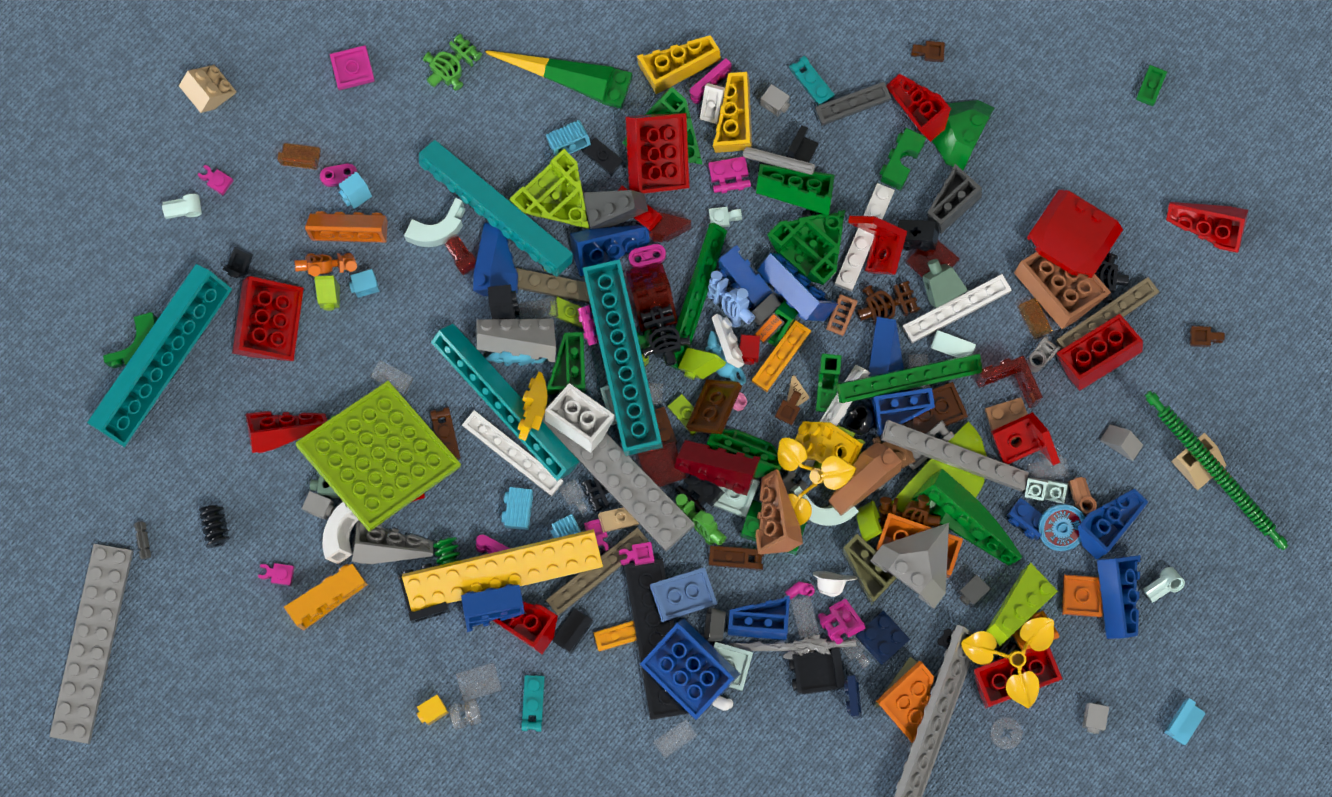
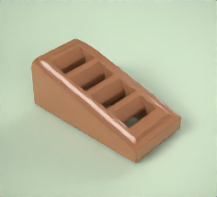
(835, 312)

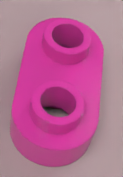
(338, 174)
(646, 254)

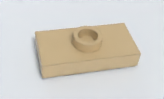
(616, 520)

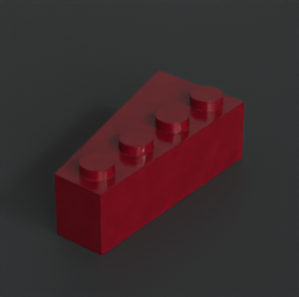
(718, 466)

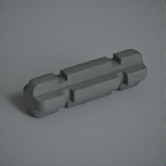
(142, 540)

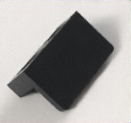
(802, 147)
(572, 631)

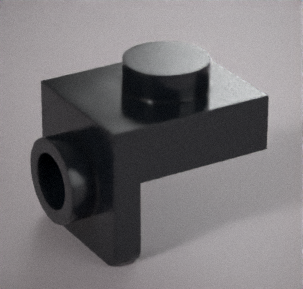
(238, 263)

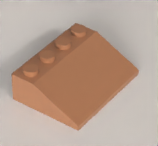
(1060, 293)

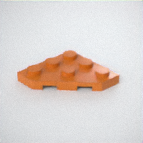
(908, 699)

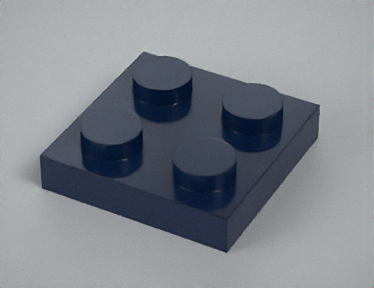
(882, 637)
(854, 704)

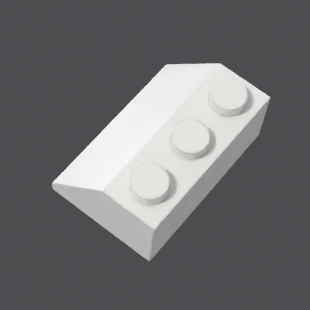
(579, 417)

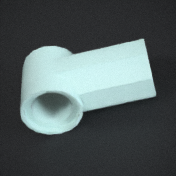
(188, 207)
(1168, 581)

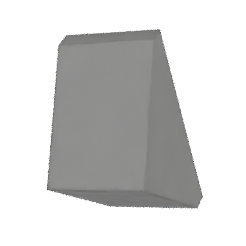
(1122, 441)

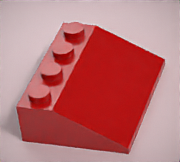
(657, 152)
(267, 319)

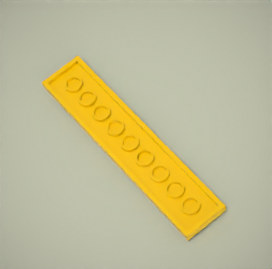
(495, 570)

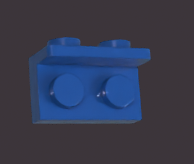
(1025, 517)

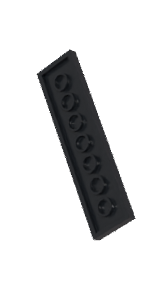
(649, 632)

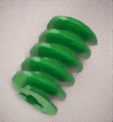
(446, 551)

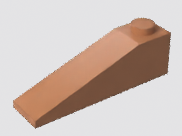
(873, 469)
(778, 525)

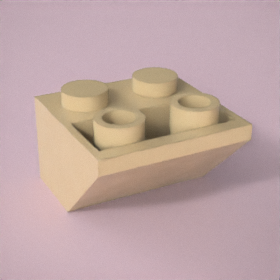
(206, 88)
(1192, 468)

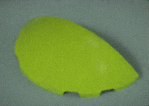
(966, 438)

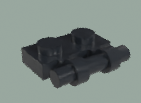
(706, 490)

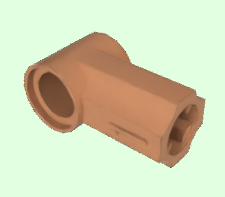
(1081, 495)

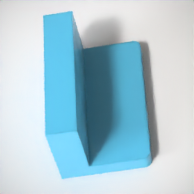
(1185, 722)

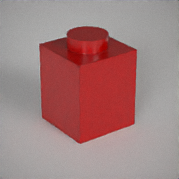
(750, 348)

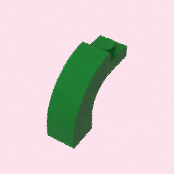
(143, 326)
(827, 380)

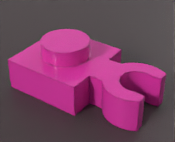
(217, 181)
(595, 524)
(640, 553)
(280, 574)

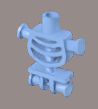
(733, 303)

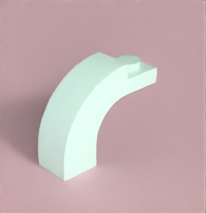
(439, 233)
(825, 515)

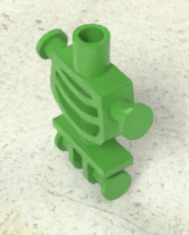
(439, 60)
(703, 521)

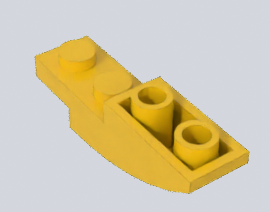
(534, 406)

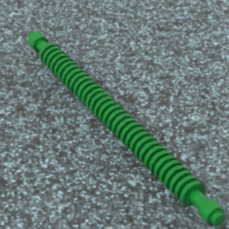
(1216, 470)

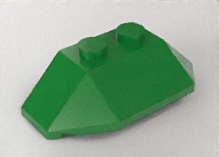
(751, 446)

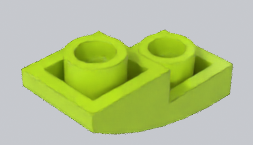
(868, 521)

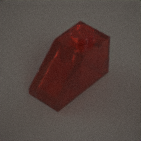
(669, 228)

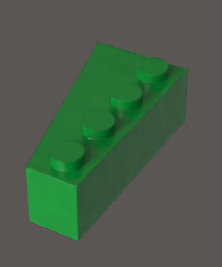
(796, 188)

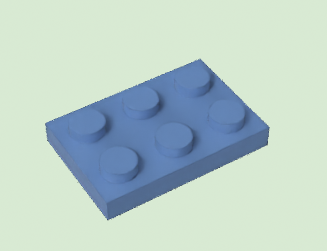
(683, 594)

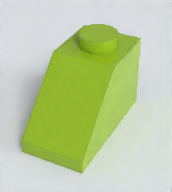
(327, 292)
(700, 363)

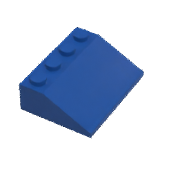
(690, 669)

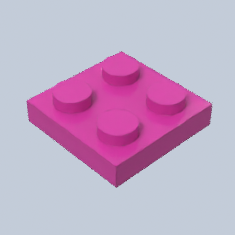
(352, 67)

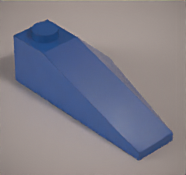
(606, 244)

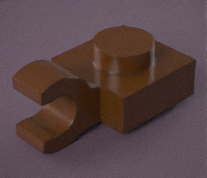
(932, 51)
(1202, 336)
(788, 410)

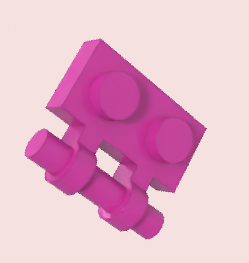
(729, 169)
(588, 323)
(847, 619)

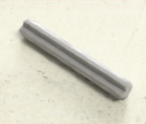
(778, 160)

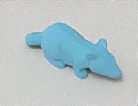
(508, 359)
(728, 370)

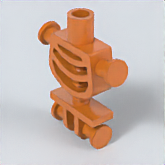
(324, 264)

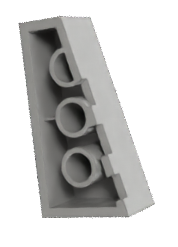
(518, 337)

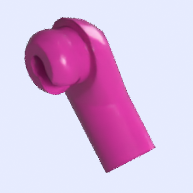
(800, 588)

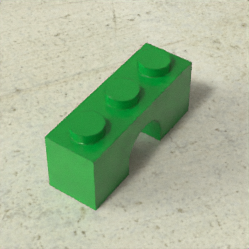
(909, 144)

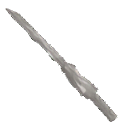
(799, 647)

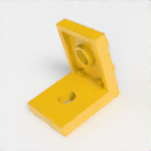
(825, 439)

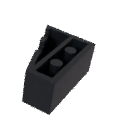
(503, 302)

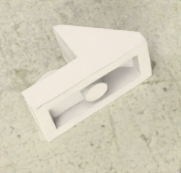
(712, 103)

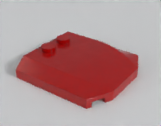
(1074, 234)

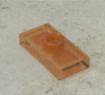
(1035, 318)

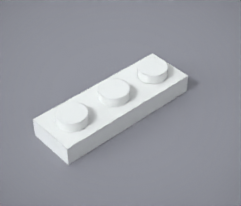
(728, 340)

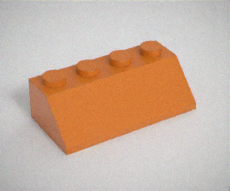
(347, 227)
(898, 528)

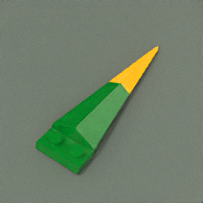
(594, 81)

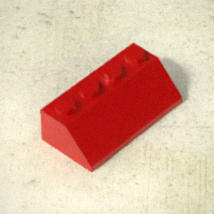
(1100, 352)
(993, 677)

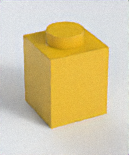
(432, 710)

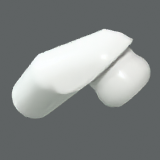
(723, 703)

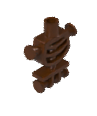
(873, 307)
(927, 519)

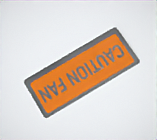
(769, 328)

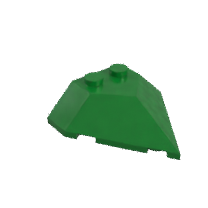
(671, 103)
(962, 131)
(810, 244)

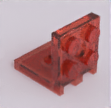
(650, 289)
(1022, 374)

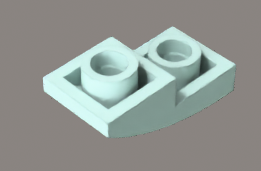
(952, 345)
(1046, 490)

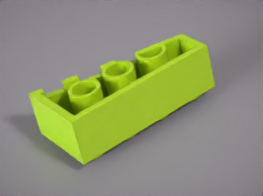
(1023, 601)

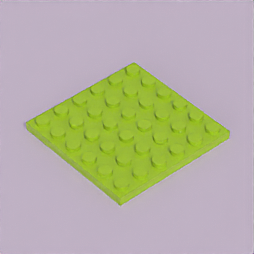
(378, 455)

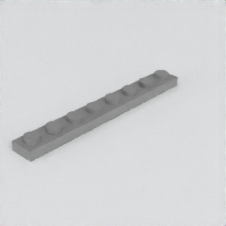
(954, 456)

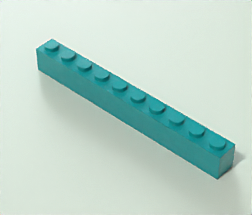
(495, 208)
(503, 400)

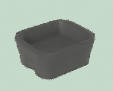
(766, 309)
(714, 625)

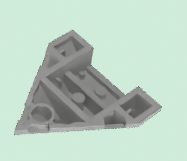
(918, 562)

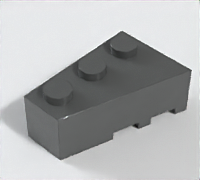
(954, 199)
(613, 207)

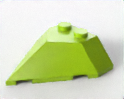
(555, 193)

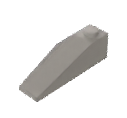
(387, 546)

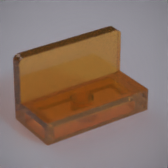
(299, 156)

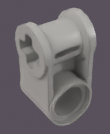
(1043, 352)

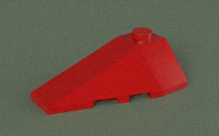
(923, 106)
(533, 627)

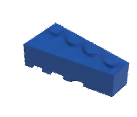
(1119, 595)

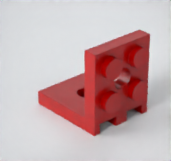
(887, 240)
(1032, 435)

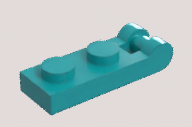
(811, 81)
(533, 702)

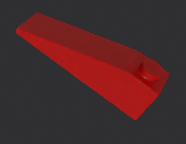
(1214, 223)
(274, 431)

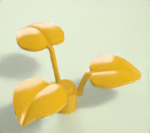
(833, 473)
(1021, 687)

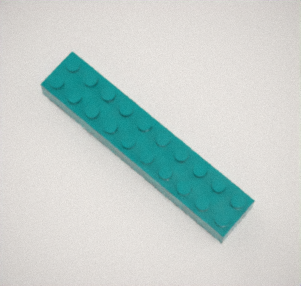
(160, 355)
(622, 358)

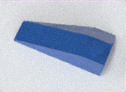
(494, 262)
(885, 349)
(1107, 524)

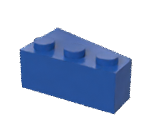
(743, 276)
(901, 406)
(491, 605)
(761, 620)

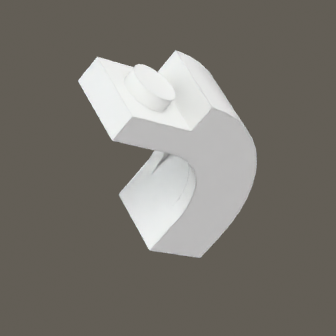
(337, 534)

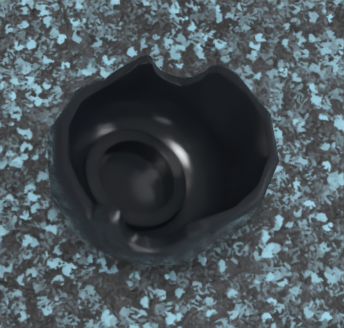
(860, 420)

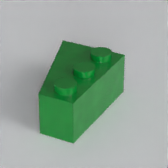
(569, 364)

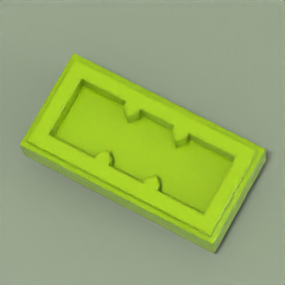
(568, 312)
(682, 410)

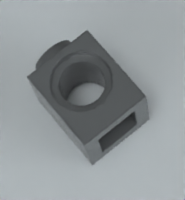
(973, 591)

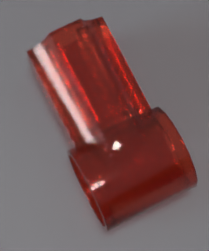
(463, 258)

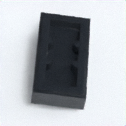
(603, 156)

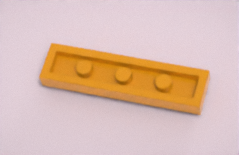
(781, 356)

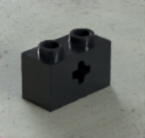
(920, 234)

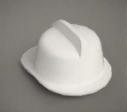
(831, 583)

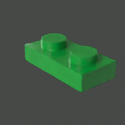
(1151, 85)

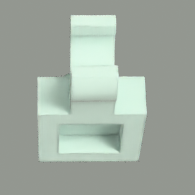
(722, 216)

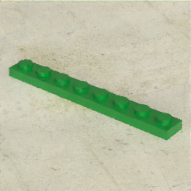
(699, 286)
(909, 378)

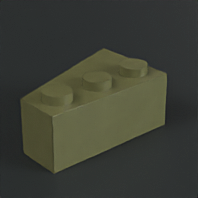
(871, 578)

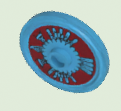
(1060, 527)

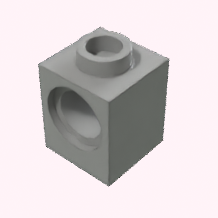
(775, 100)
(318, 506)
(1095, 718)

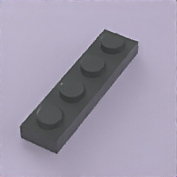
(852, 103)

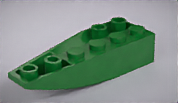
(967, 517)

